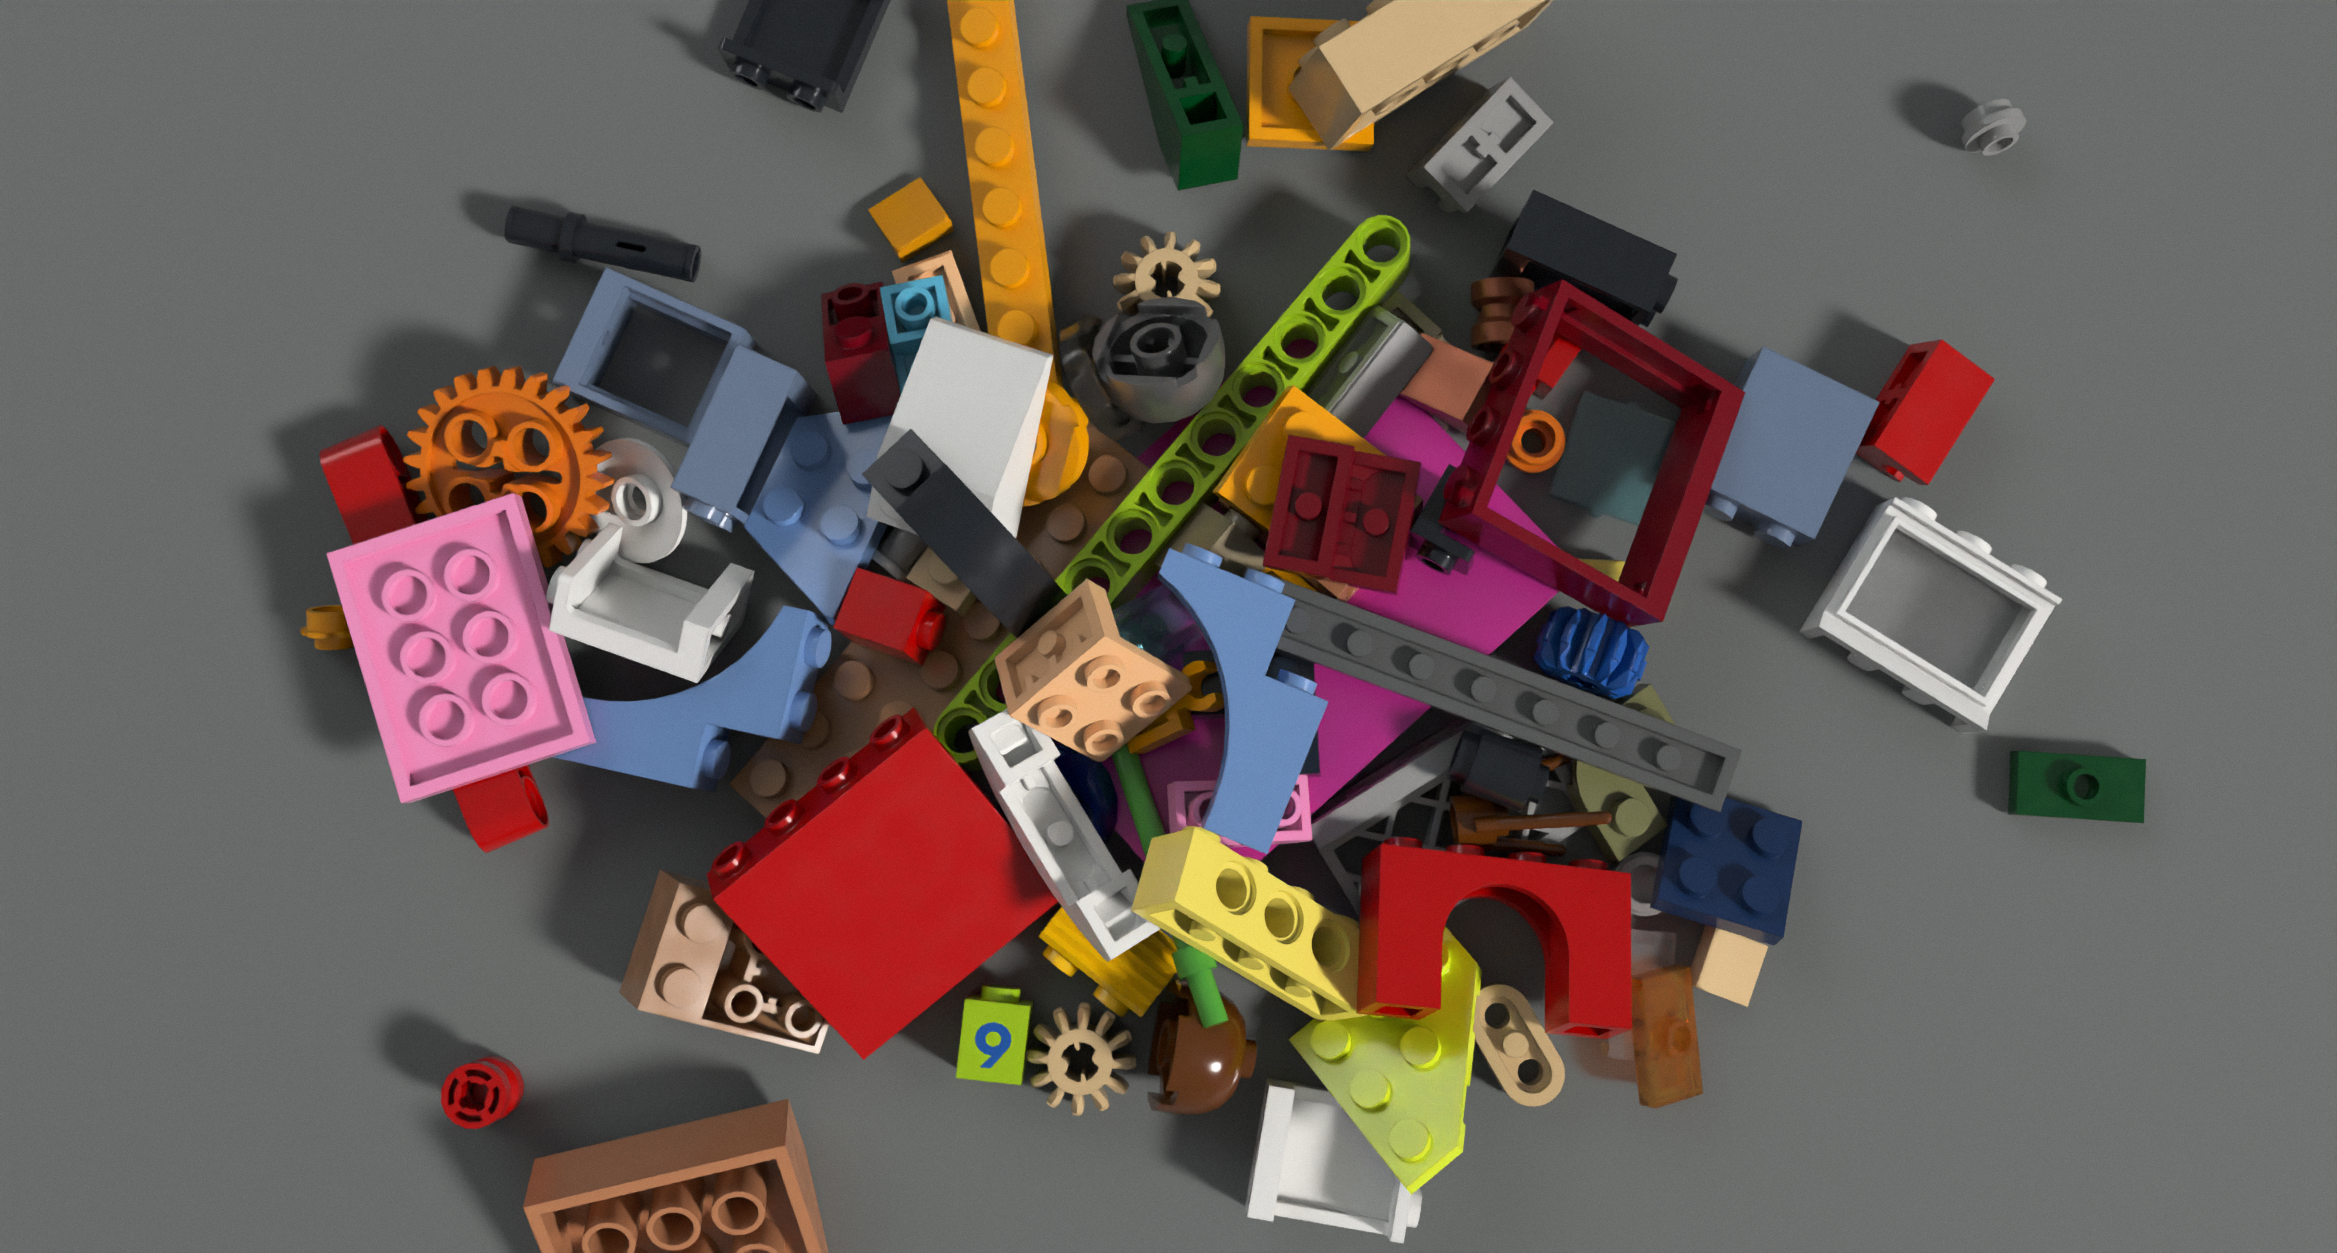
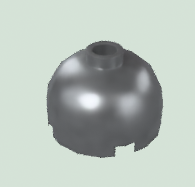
(1161, 360)

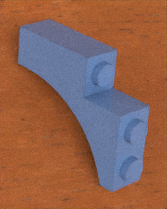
(1265, 718)
(687, 733)

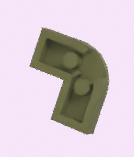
(1632, 809)

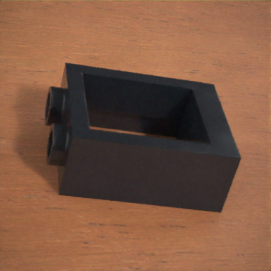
(1596, 257)

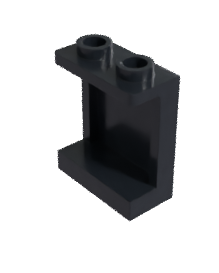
(804, 47)

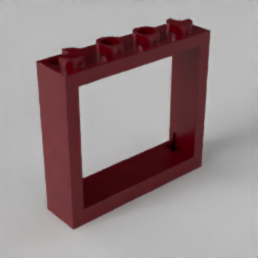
(1682, 483)

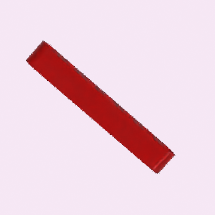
(373, 499)

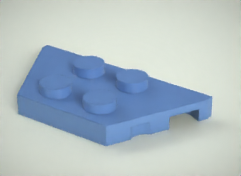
(817, 506)

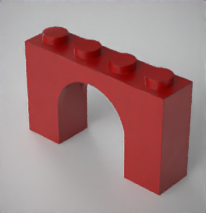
(1574, 909)

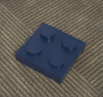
(1728, 868)

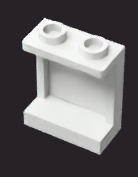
(644, 610)
(1322, 1168)

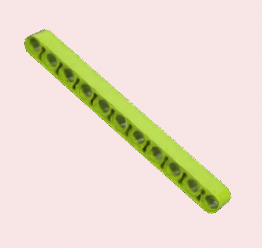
(1186, 461)

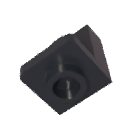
(1430, 537)

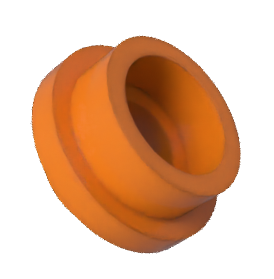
(1552, 437)

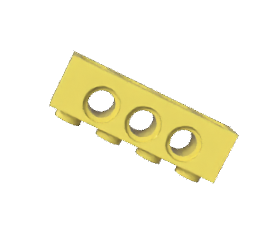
(1251, 922)

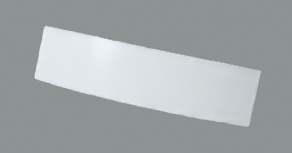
(1059, 834)

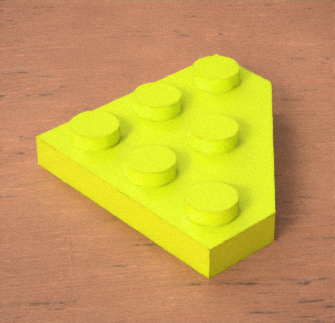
(1402, 1075)

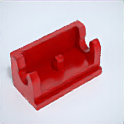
(1923, 411)

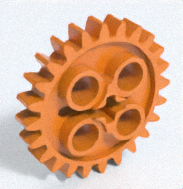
(509, 414)

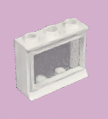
(1932, 611)

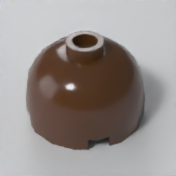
(1195, 1063)

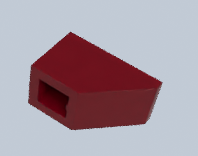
(859, 352)

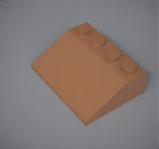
(682, 1189)

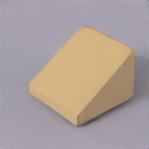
(1727, 965)

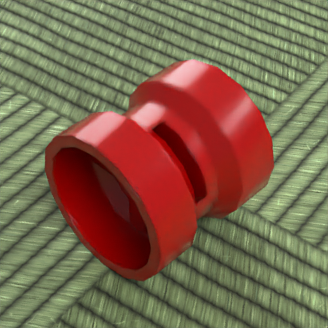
(495, 1084)

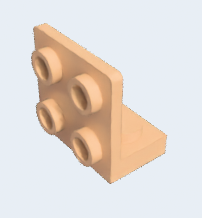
(1083, 680)

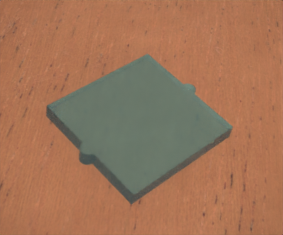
(1611, 458)

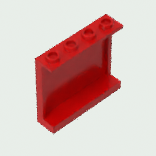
(881, 883)

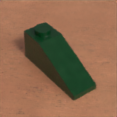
(1185, 94)

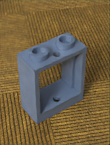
(601, 332)
(741, 437)

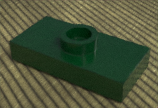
(2077, 786)

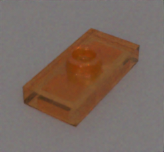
(1665, 1036)

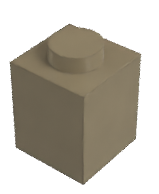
(1225, 535)

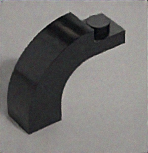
(964, 533)

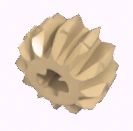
(1164, 262)
(1059, 1060)

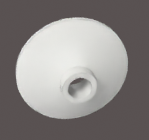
(641, 500)

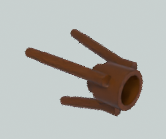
(1484, 822)

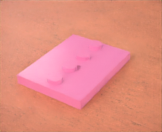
(460, 648)

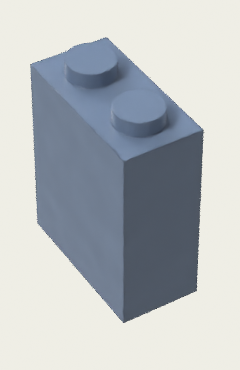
(1787, 449)

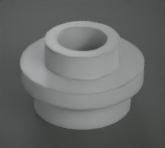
(1992, 127)

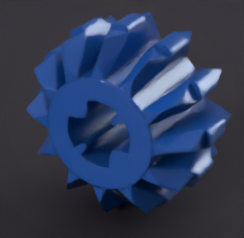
(1591, 652)

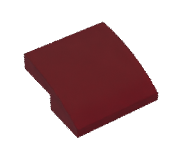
(1342, 515)

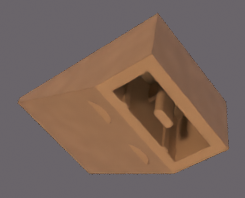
(709, 973)

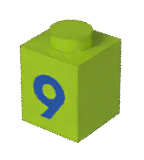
(995, 1035)

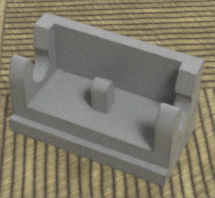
(1481, 147)

